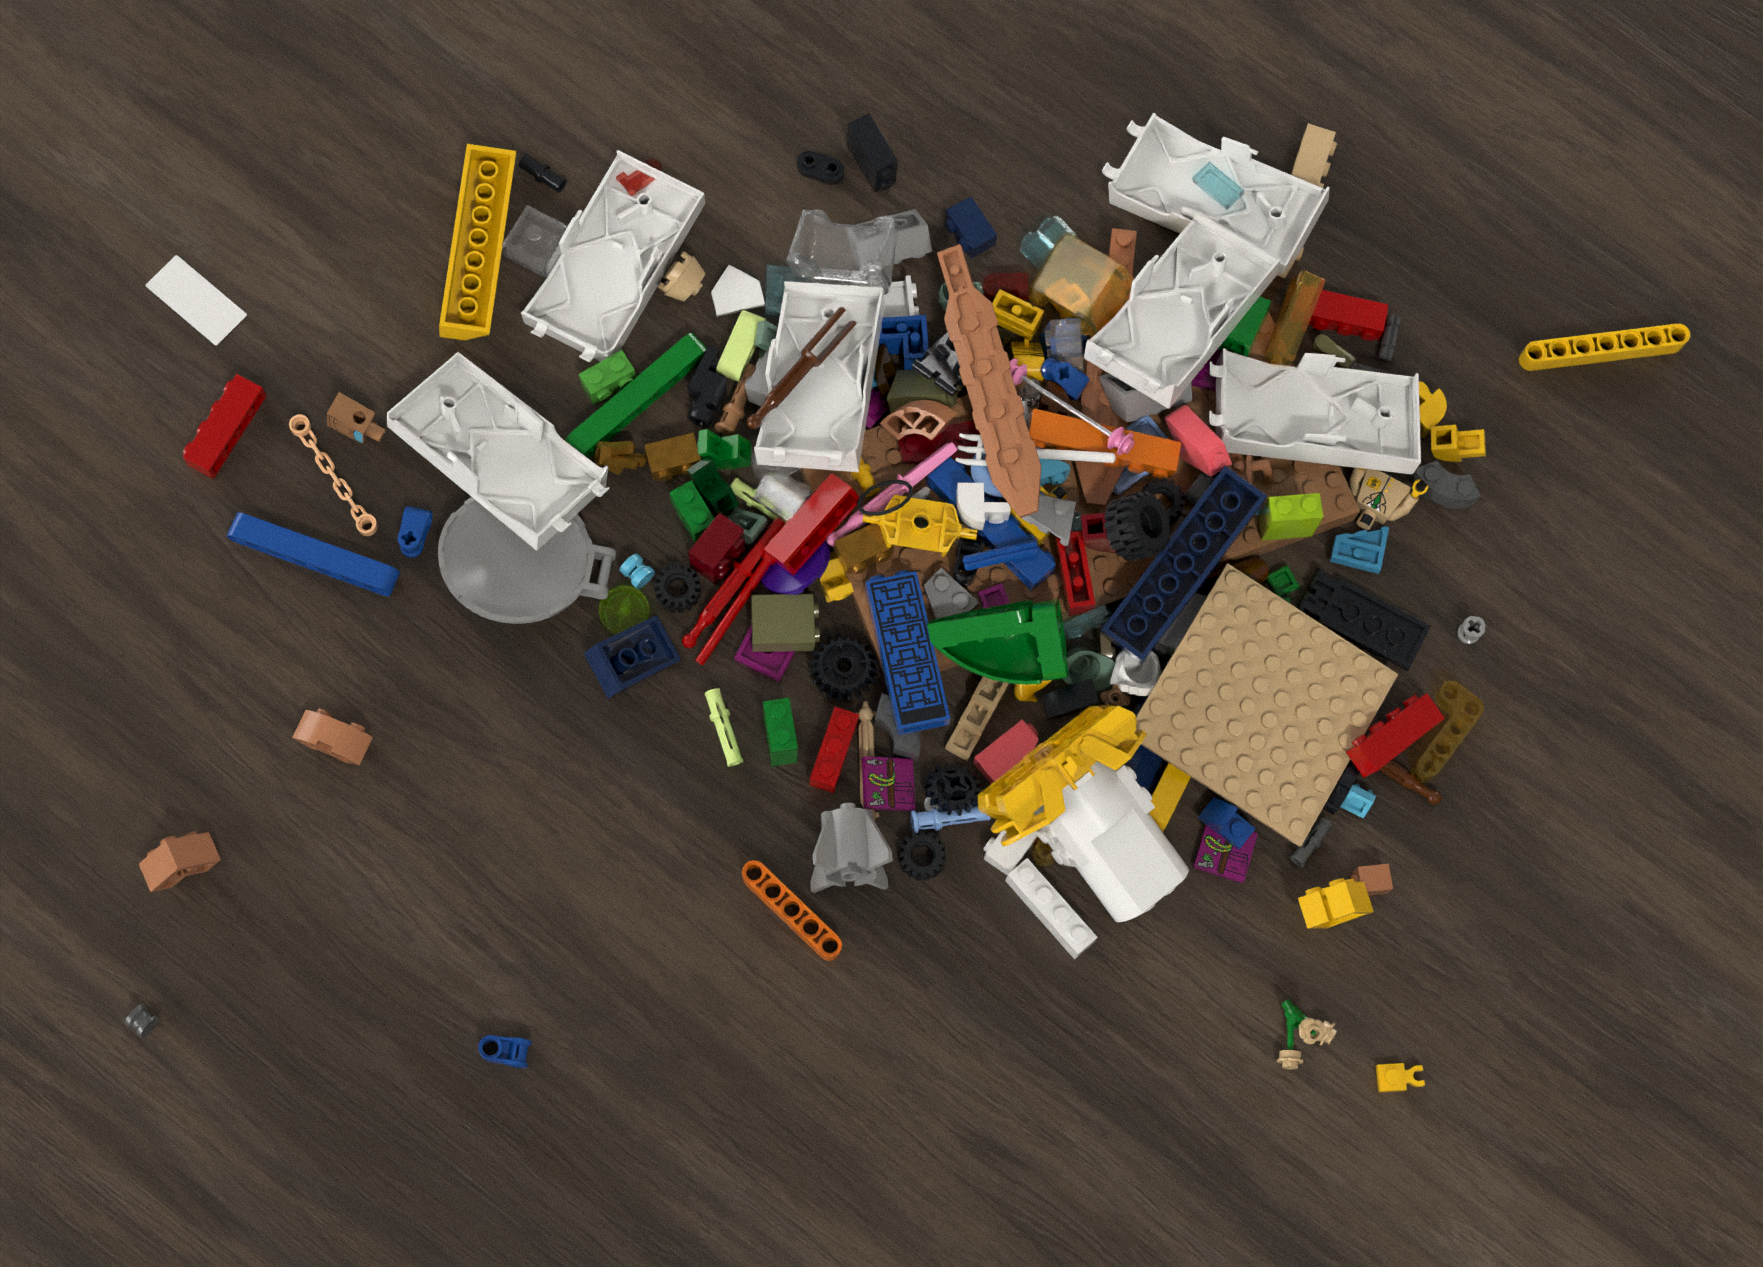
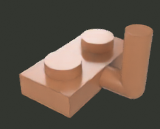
(1244, 466)

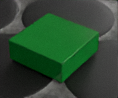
(1282, 581)

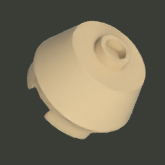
(683, 278)

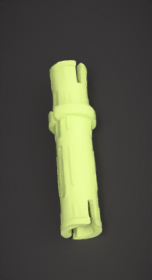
(742, 491)
(715, 700)

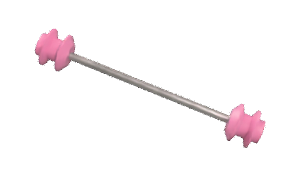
(1116, 438)

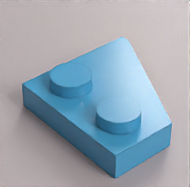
(1360, 550)

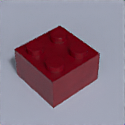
(717, 549)

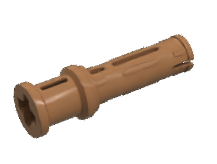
(734, 410)

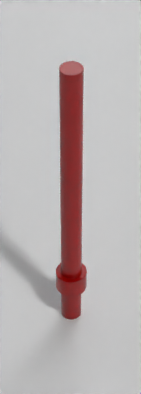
(735, 609)

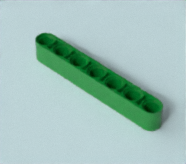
(638, 395)

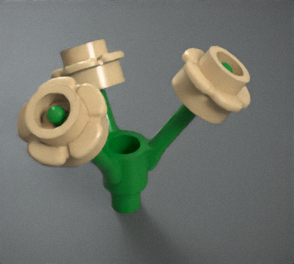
(1309, 1030)

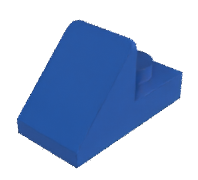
(1226, 822)

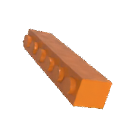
(1068, 433)

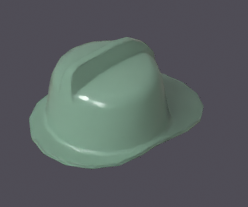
(1086, 665)

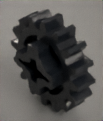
(952, 788)

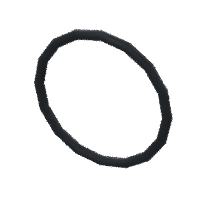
(889, 510)

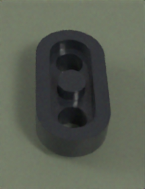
(819, 168)

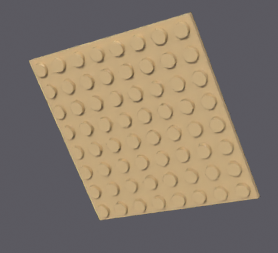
(1263, 704)

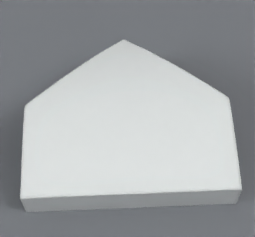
(736, 292)

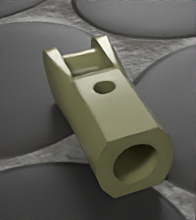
(1325, 345)

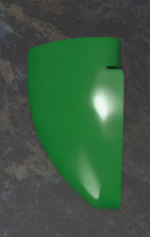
(1006, 641)

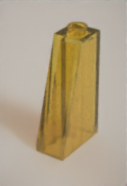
(1294, 317)

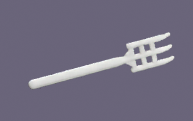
(1053, 454)

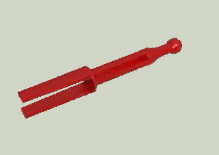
(732, 583)

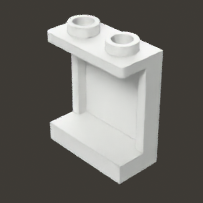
(900, 299)

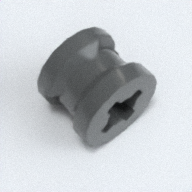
(142, 1020)

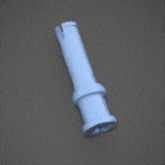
(935, 819)

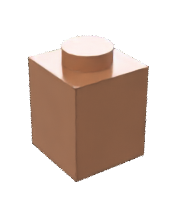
(1376, 878)

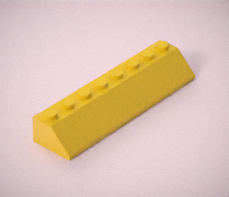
(477, 243)

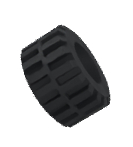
(1137, 526)

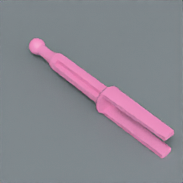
(880, 502)

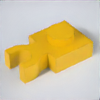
(1394, 1077)

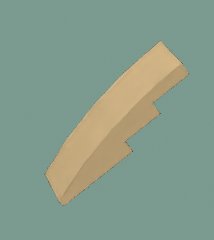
(976, 717)

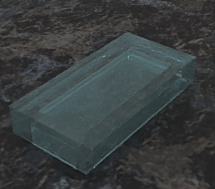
(1218, 185)

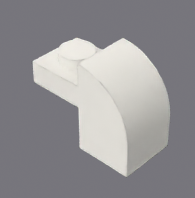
(974, 510)

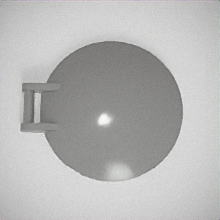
(507, 578)

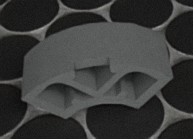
(1445, 488)
(904, 746)

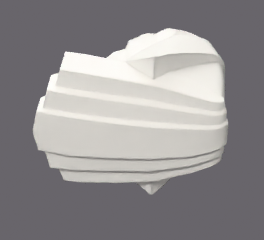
(1134, 676)

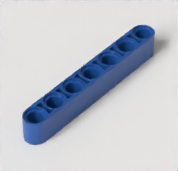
(313, 554)

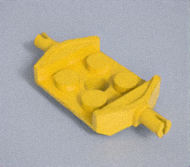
(939, 535)

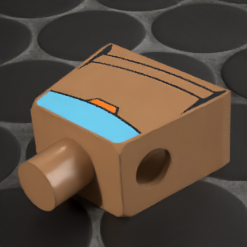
(345, 415)

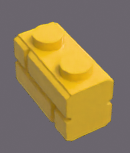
(1017, 314)

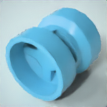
(637, 571)

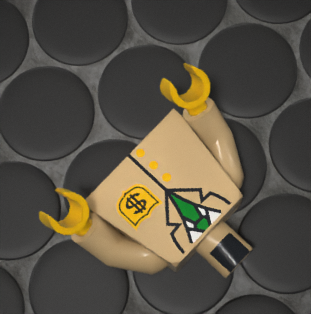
(1381, 496)

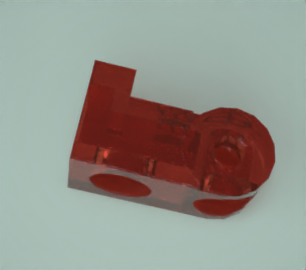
(637, 179)
(1012, 283)

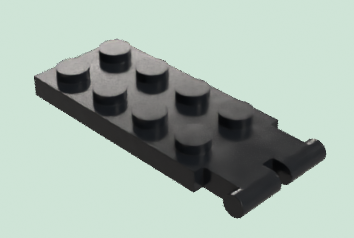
(943, 364)
(1364, 619)

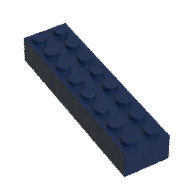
(1183, 565)

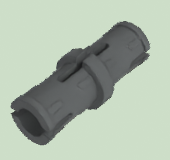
(1312, 842)

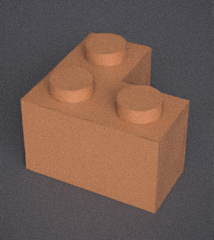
(177, 859)

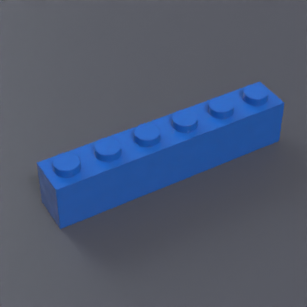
(1029, 570)

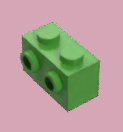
(607, 377)

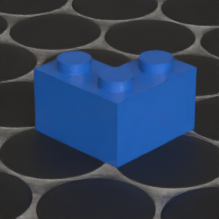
(905, 336)

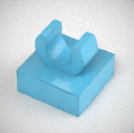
(1358, 800)

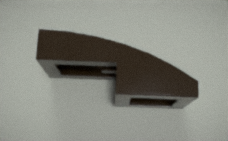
(884, 370)

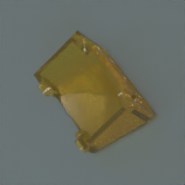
(1082, 283)

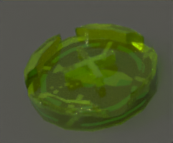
(623, 609)

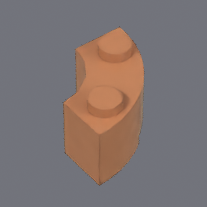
(919, 417)
(332, 736)

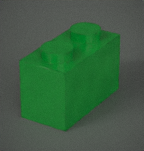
(691, 509)

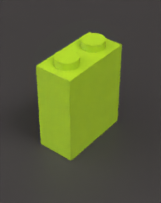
(1290, 516)

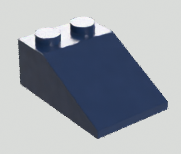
(632, 656)

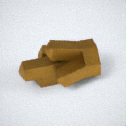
(618, 456)

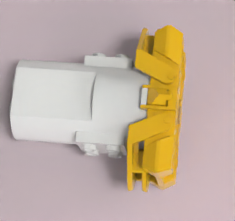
(1090, 811)

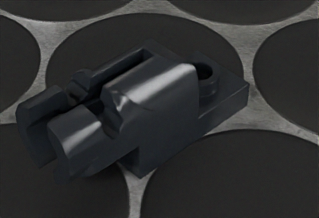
(706, 389)

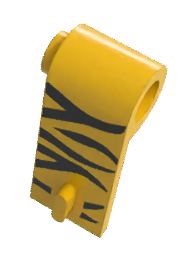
(1031, 355)

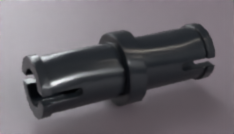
(542, 173)

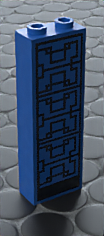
(907, 652)

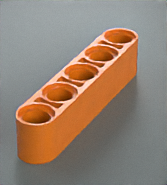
(787, 898)

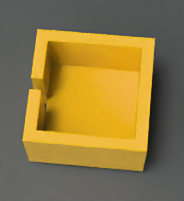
(1335, 904)

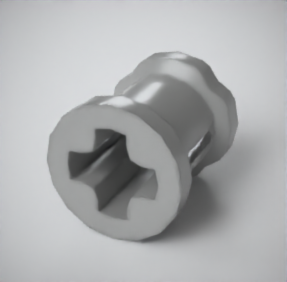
(1471, 637)

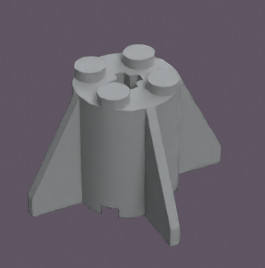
(849, 850)

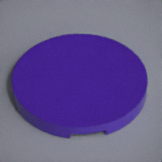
(782, 582)

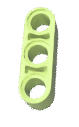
(739, 346)

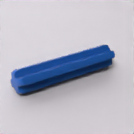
(1000, 555)

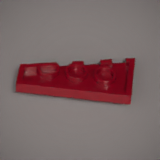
(917, 447)

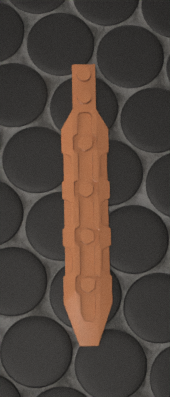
(990, 386)
(1096, 478)

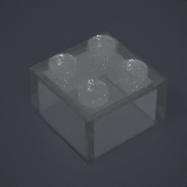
(535, 241)

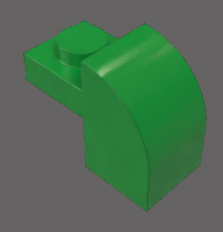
(727, 451)

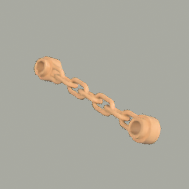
(363, 519)

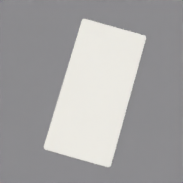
(196, 300)

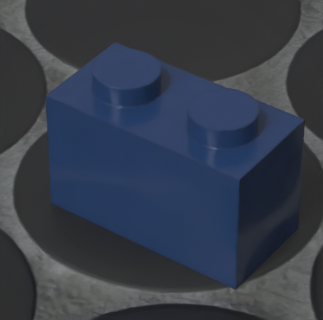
(970, 227)

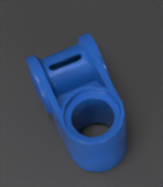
(1065, 376)
(414, 526)
(507, 1050)

